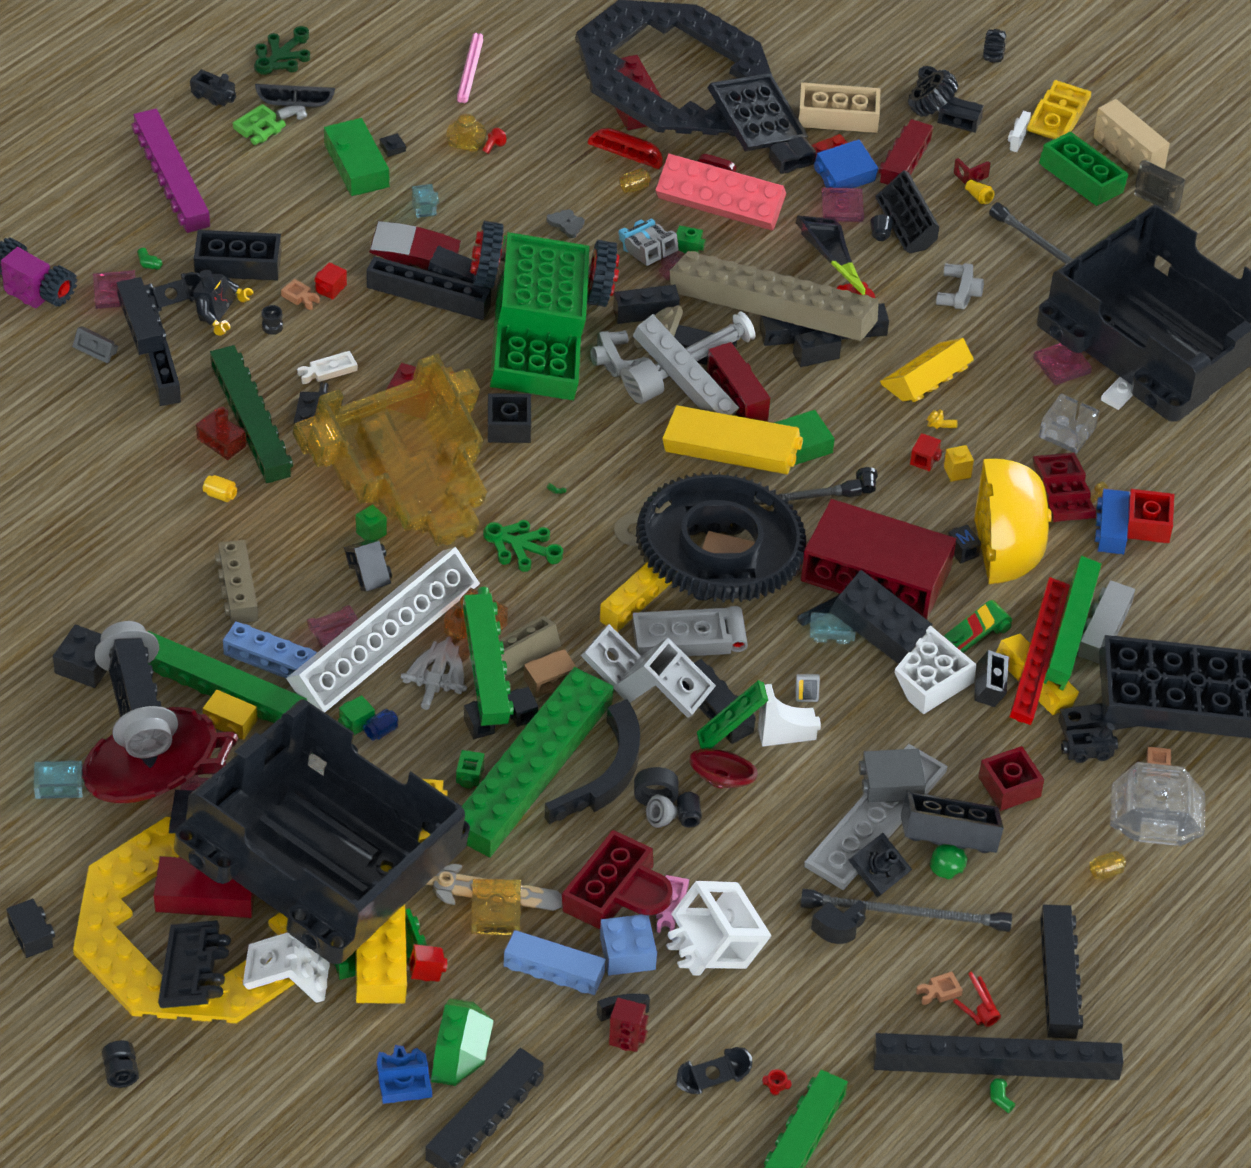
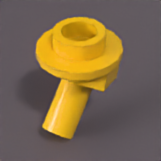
(937, 420)

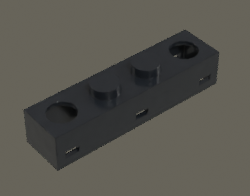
(1090, 717)

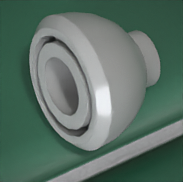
(660, 811)

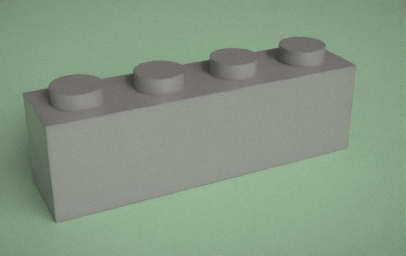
(1106, 619)

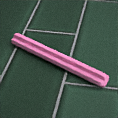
(470, 67)

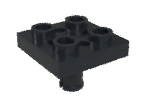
(883, 861)

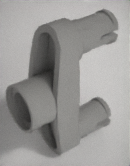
(968, 287)
(606, 353)

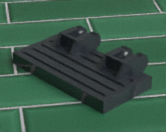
(190, 964)

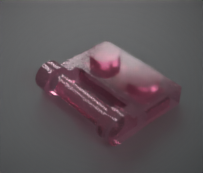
(334, 628)

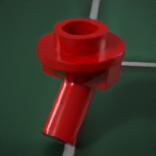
(497, 137)

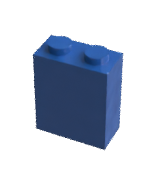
(846, 166)

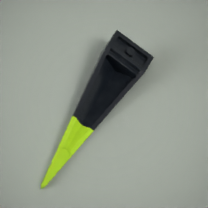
(829, 240)

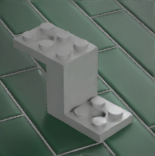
(660, 666)

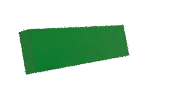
(732, 715)

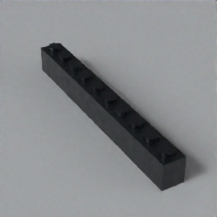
(997, 1056)

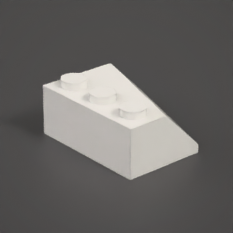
(934, 671)

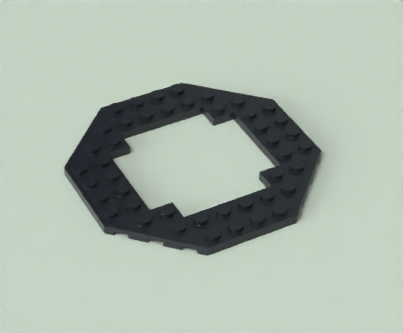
(626, 19)

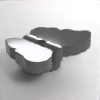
(567, 221)

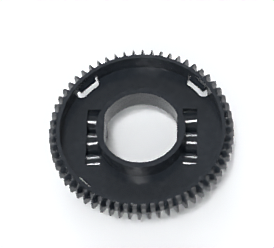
(718, 506)

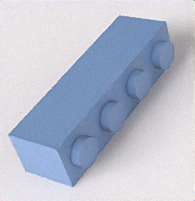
(554, 962)

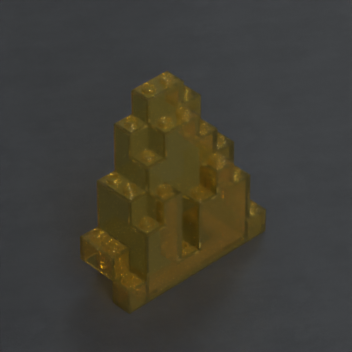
(406, 449)

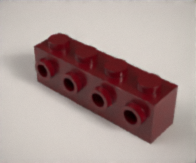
(906, 150)

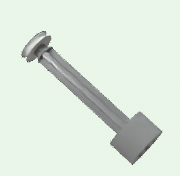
(645, 379)

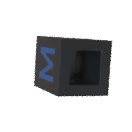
(967, 543)

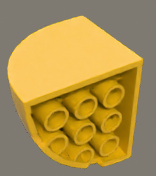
(1011, 519)

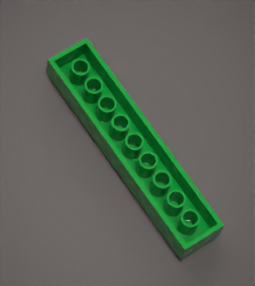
(534, 759)

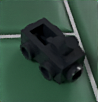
(212, 87)
(1090, 743)

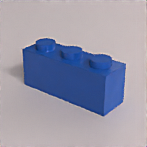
(1112, 521)

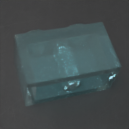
(58, 779)

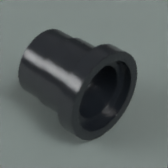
(867, 478)

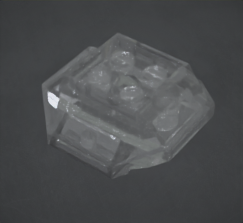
(1158, 805)

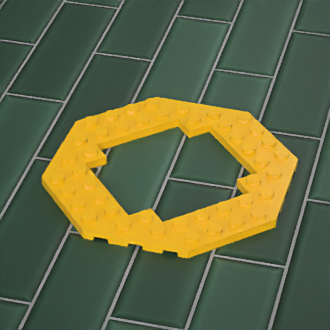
(121, 965)

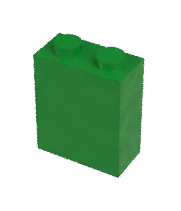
(815, 434)

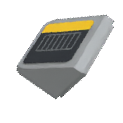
(807, 687)

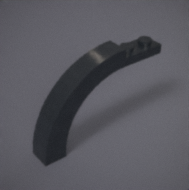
(615, 779)

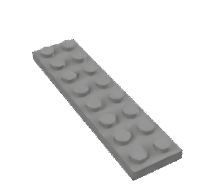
(862, 826)

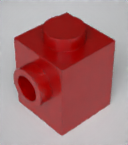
(330, 280)
(926, 452)
(427, 963)

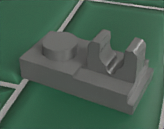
(94, 344)

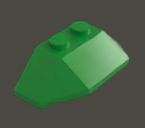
(461, 1042)

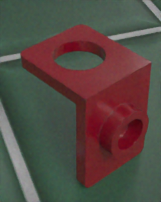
(976, 173)

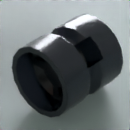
(120, 1064)

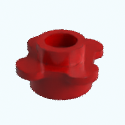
(776, 1076)

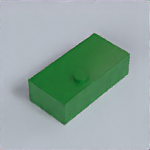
(356, 157)
(1083, 168)

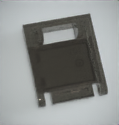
(1156, 186)

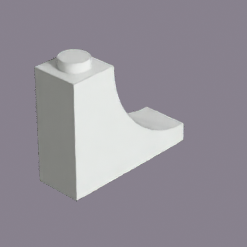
(784, 723)

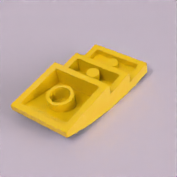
(1059, 110)

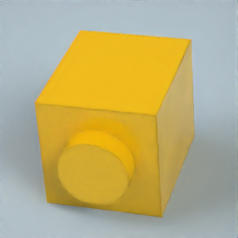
(958, 463)

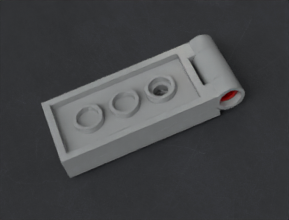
(692, 631)

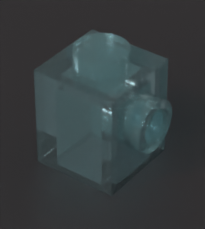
(424, 200)

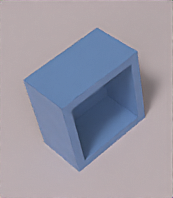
(628, 944)

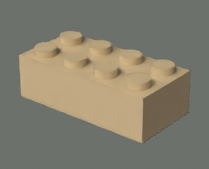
(839, 107)
(1129, 137)

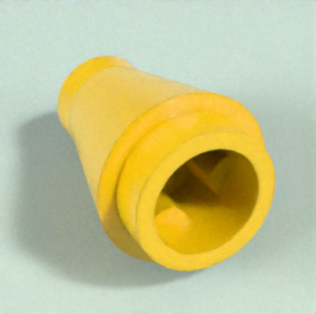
(982, 193)

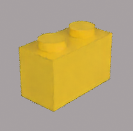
(230, 714)

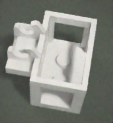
(717, 936)

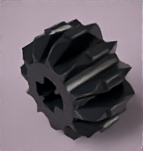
(994, 45)

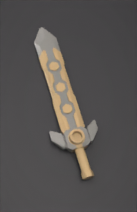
(449, 882)

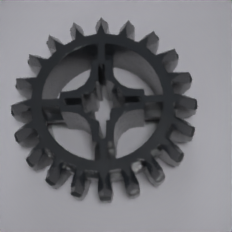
(933, 93)

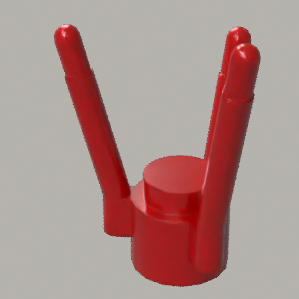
(986, 1011)

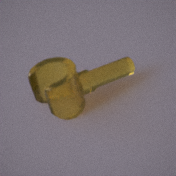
(1099, 490)

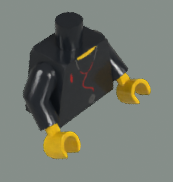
(215, 296)

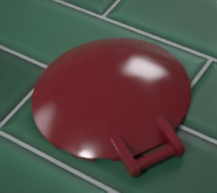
(121, 778)

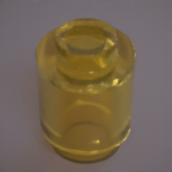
(635, 180)
(1107, 865)

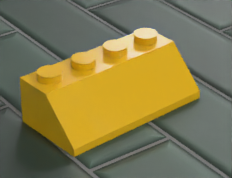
(929, 370)

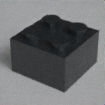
(509, 418)
(77, 657)

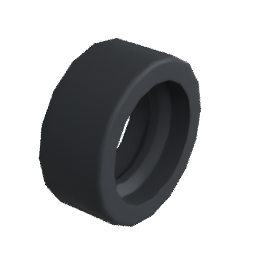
(655, 776)

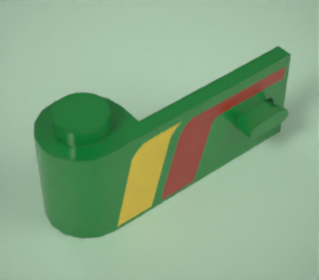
(978, 625)

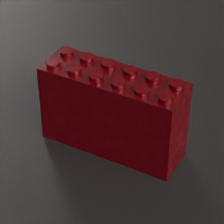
(905, 555)

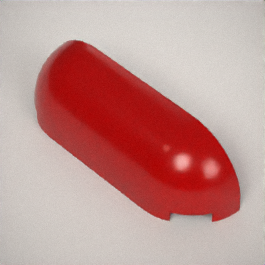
(627, 146)

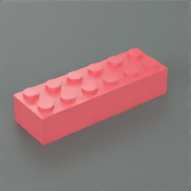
(721, 192)

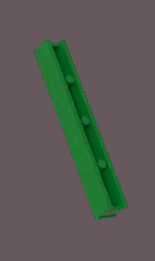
(1072, 621)

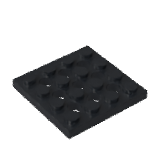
(742, 126)

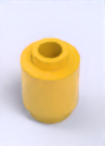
(220, 488)

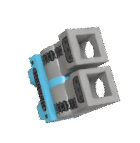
(648, 239)

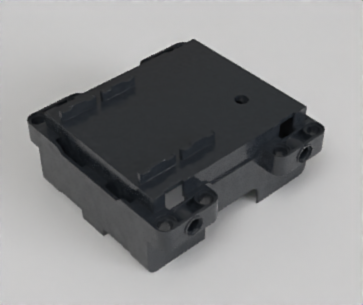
(1170, 333)
(319, 839)

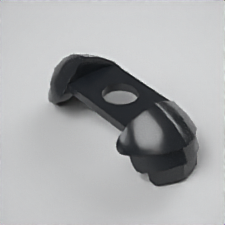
(183, 287)
(733, 1065)

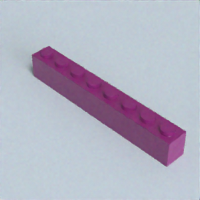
(171, 171)

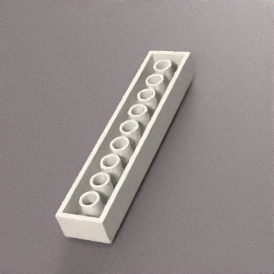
(383, 630)

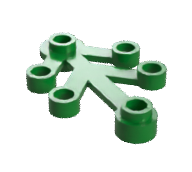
(497, 534)

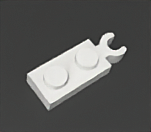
(328, 367)

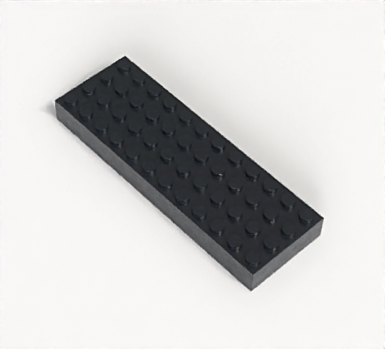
(1176, 686)

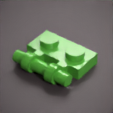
(255, 120)

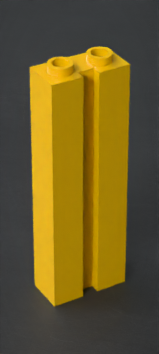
(732, 439)

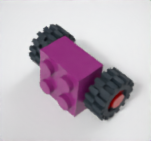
(32, 278)

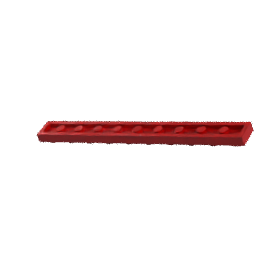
(1039, 651)

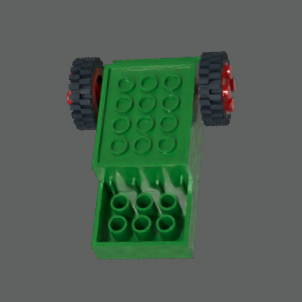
(540, 305)

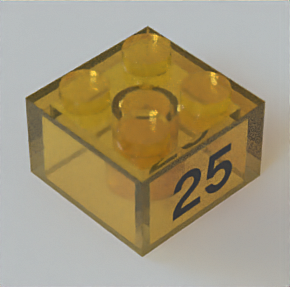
(495, 906)

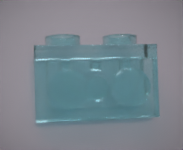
(828, 626)

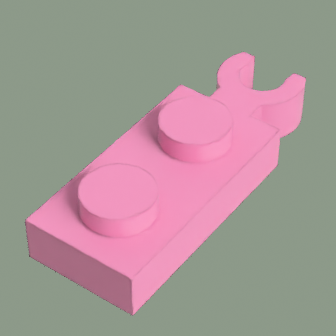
(680, 888)

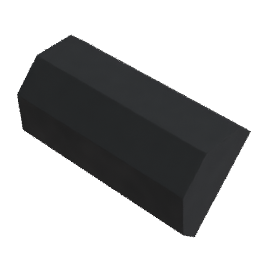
(910, 214)

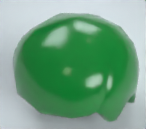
(948, 861)

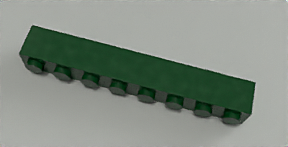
(251, 414)

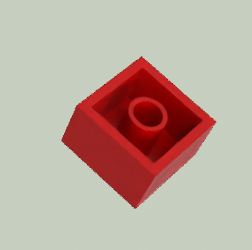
(1150, 515)

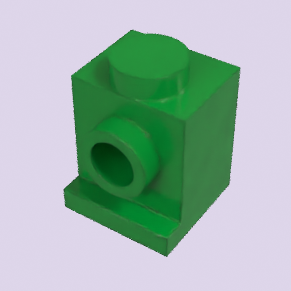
(470, 773)

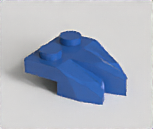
(403, 1075)

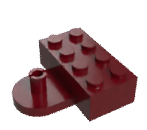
(614, 878)

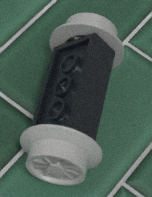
(143, 723)

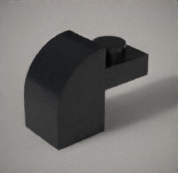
(838, 926)

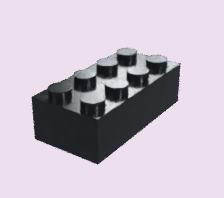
(238, 254)
(880, 617)
(951, 822)

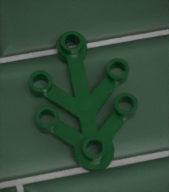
(266, 65)

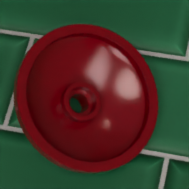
(722, 768)

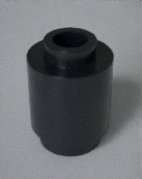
(689, 809)

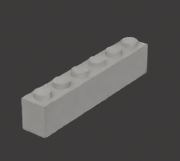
(683, 367)

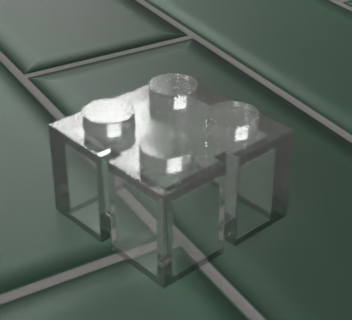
(1063, 429)

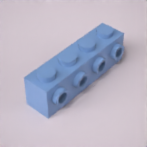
(265, 650)

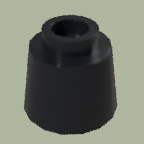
(881, 227)

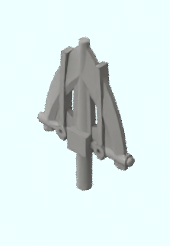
(440, 654)

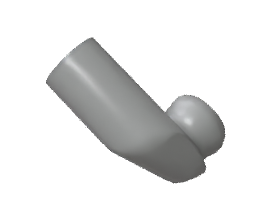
(290, 111)

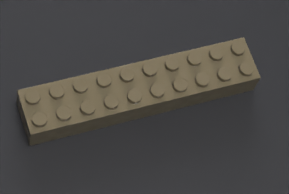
(775, 295)

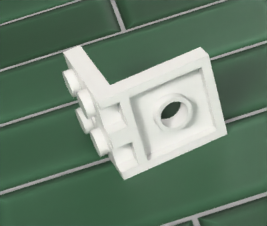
(288, 959)

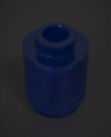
(381, 724)

